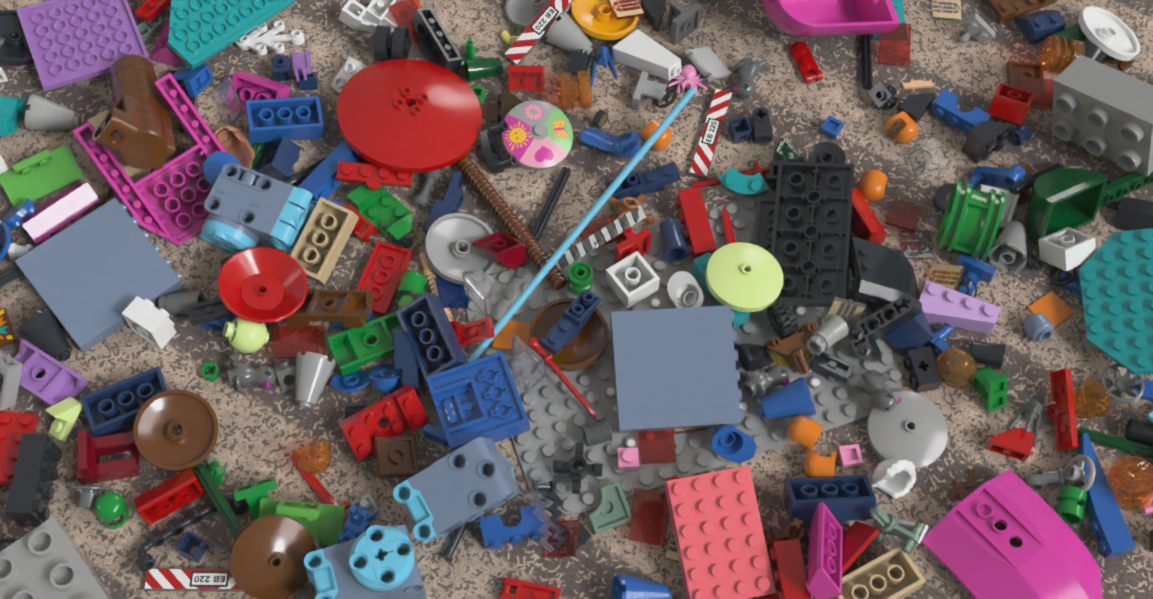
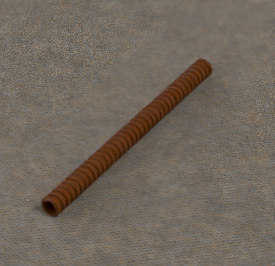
(509, 220)

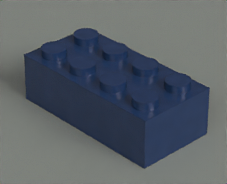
(431, 335)
(117, 405)
(844, 496)

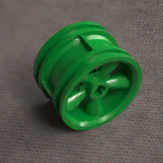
(970, 220)

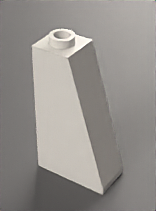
(647, 55)

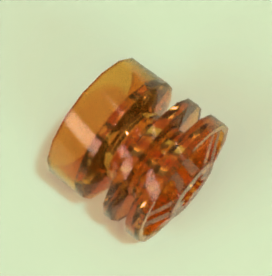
(1059, 53)
(574, 90)
(1132, 483)

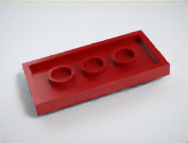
(384, 274)
(11, 430)

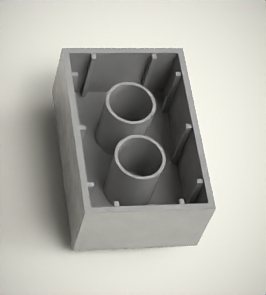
(1105, 113)
(48, 566)

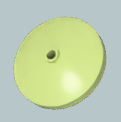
(744, 277)

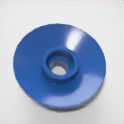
(351, 382)

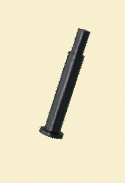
(454, 543)

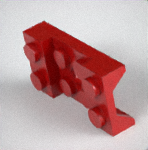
(402, 413)

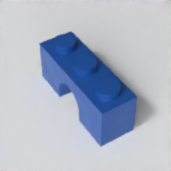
(945, 108)
(496, 534)

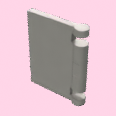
(708, 63)

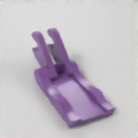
(301, 64)

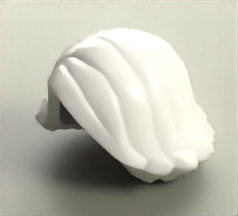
(894, 477)

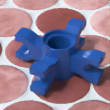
(356, 524)

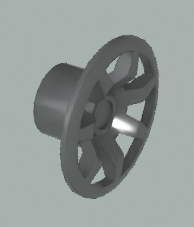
(1120, 385)
(87, 494)

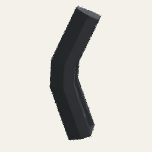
(1134, 214)

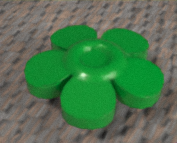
(217, 471)

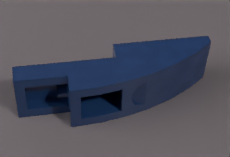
(646, 182)
(450, 201)
(571, 323)
(405, 361)

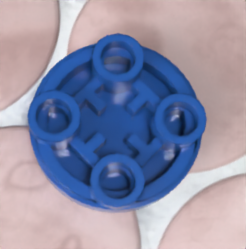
(214, 165)
(14, 216)

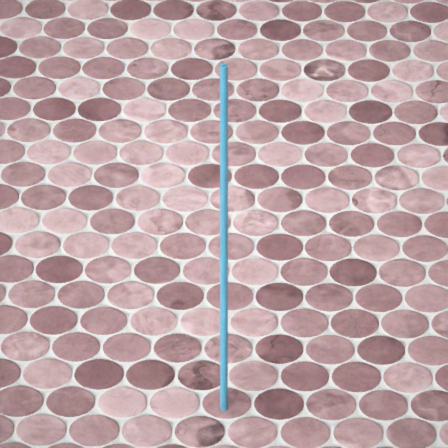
(583, 223)

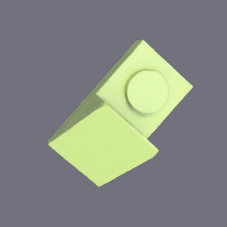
(66, 415)

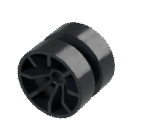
(390, 44)

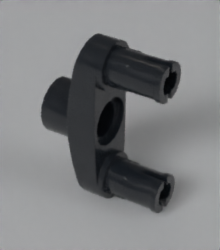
(489, 149)

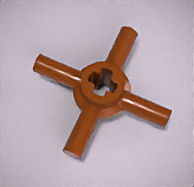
(629, 204)

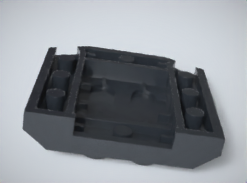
(881, 272)

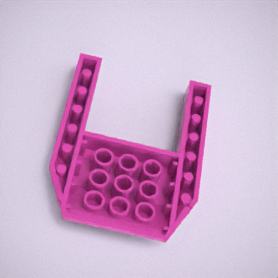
(172, 197)

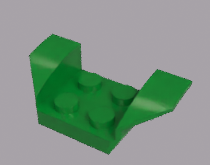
(383, 211)

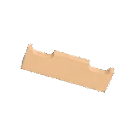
(914, 84)

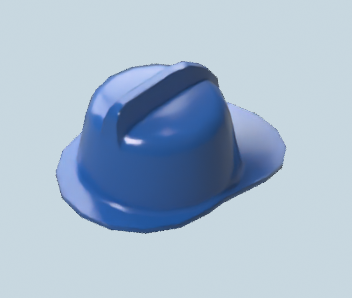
(385, 378)
(733, 444)

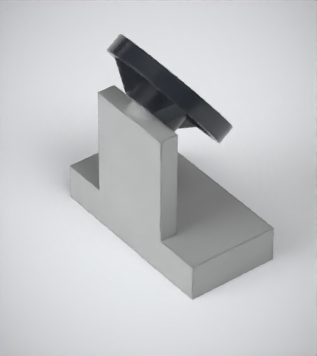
(653, 90)

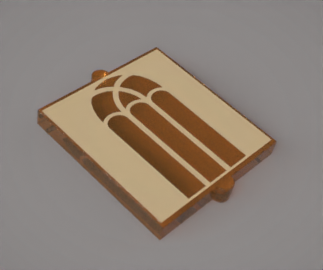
(945, 275)

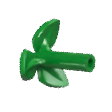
(469, 52)

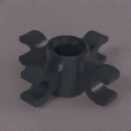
(567, 467)

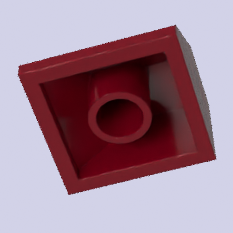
(503, 249)

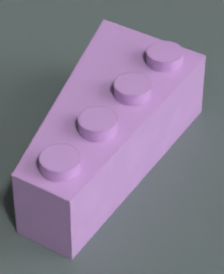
(957, 309)

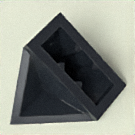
(753, 356)

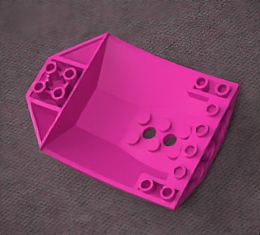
(1046, 566)

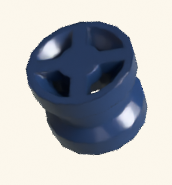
(1019, 135)

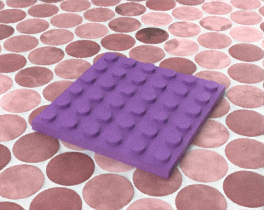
(79, 38)

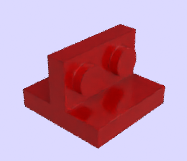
(526, 77)
(629, 242)

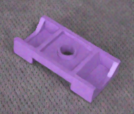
(58, 380)

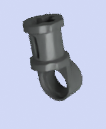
(1044, 478)

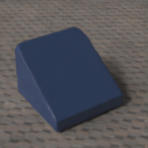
(311, 82)

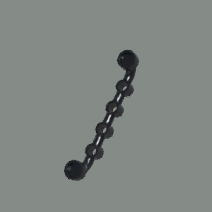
(175, 527)

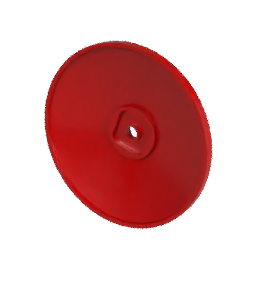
(403, 137)

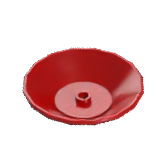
(265, 270)

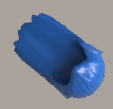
(621, 146)

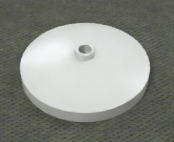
(1109, 33)

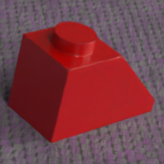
(1012, 443)

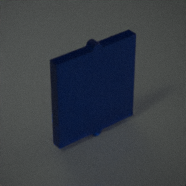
(451, 294)

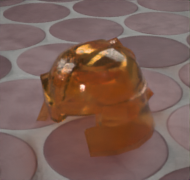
(957, 367)
(1091, 400)
(314, 457)

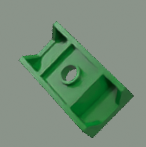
(351, 349)

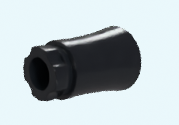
(986, 353)

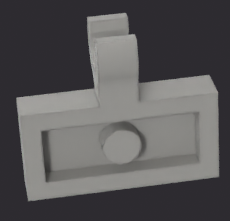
(975, 27)

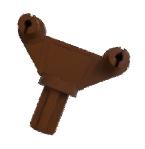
(794, 346)
(792, 531)

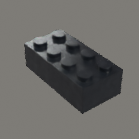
(33, 480)

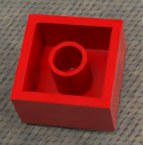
(1010, 104)

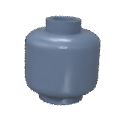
(1038, 327)

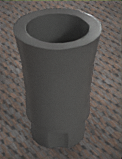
(178, 303)

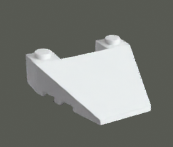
(366, 19)

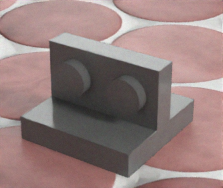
(683, 20)

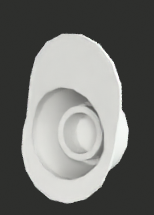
(684, 290)

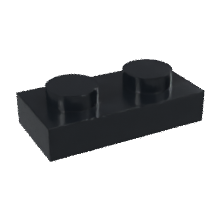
(207, 311)
(832, 366)

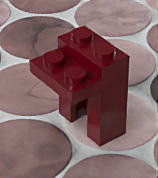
(88, 453)

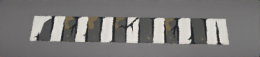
(601, 237)

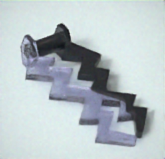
(534, 498)

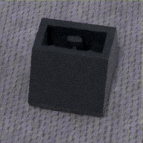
(985, 139)

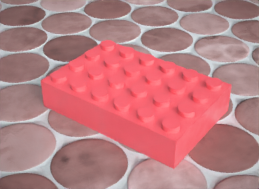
(719, 535)

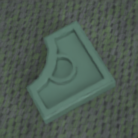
(612, 509)

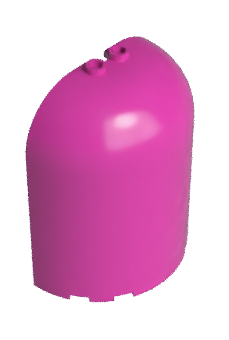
(832, 17)

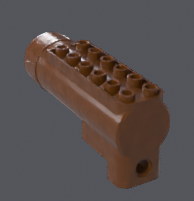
(139, 120)

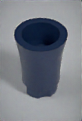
(672, 241)

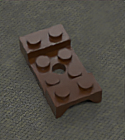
(1009, 9)
(347, 307)

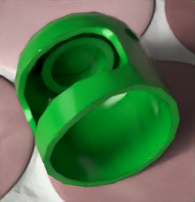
(411, 281)
(109, 507)

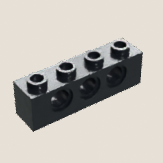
(436, 39)

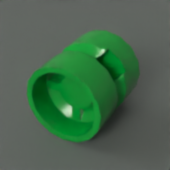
(579, 277)
(1071, 504)

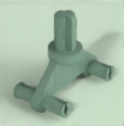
(887, 525)

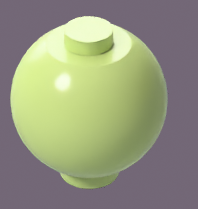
(246, 335)

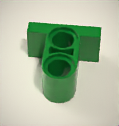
(991, 388)

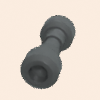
(421, 200)

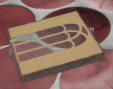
(946, 9)
(846, 309)

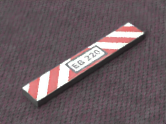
(536, 30)
(710, 134)
(190, 580)

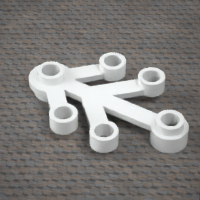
(250, 41)

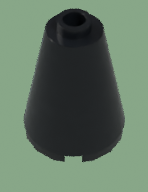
(45, 334)

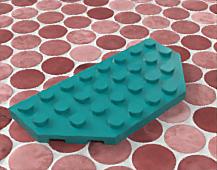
(208, 26)
(1119, 299)

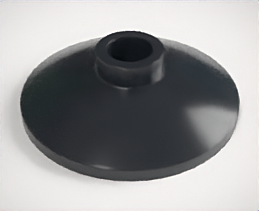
(826, 151)

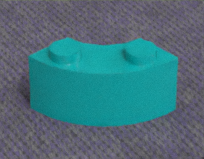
(11, 113)
(743, 184)

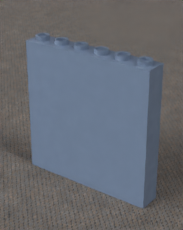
(97, 271)
(675, 369)

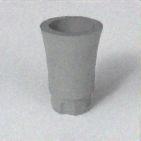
(829, 333)

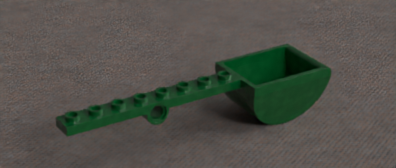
(1073, 198)

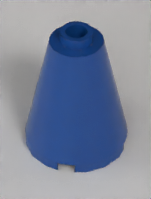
(788, 401)
(632, 587)

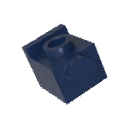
(281, 64)

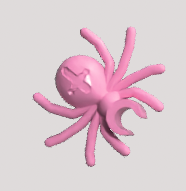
(688, 79)

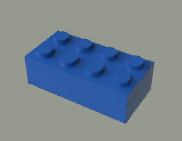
(288, 117)

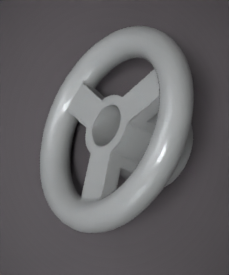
(1076, 473)

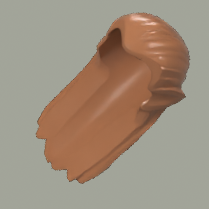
(236, 144)

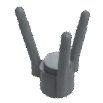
(1032, 413)

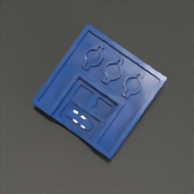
(478, 401)

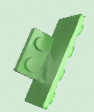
(40, 175)
(318, 518)

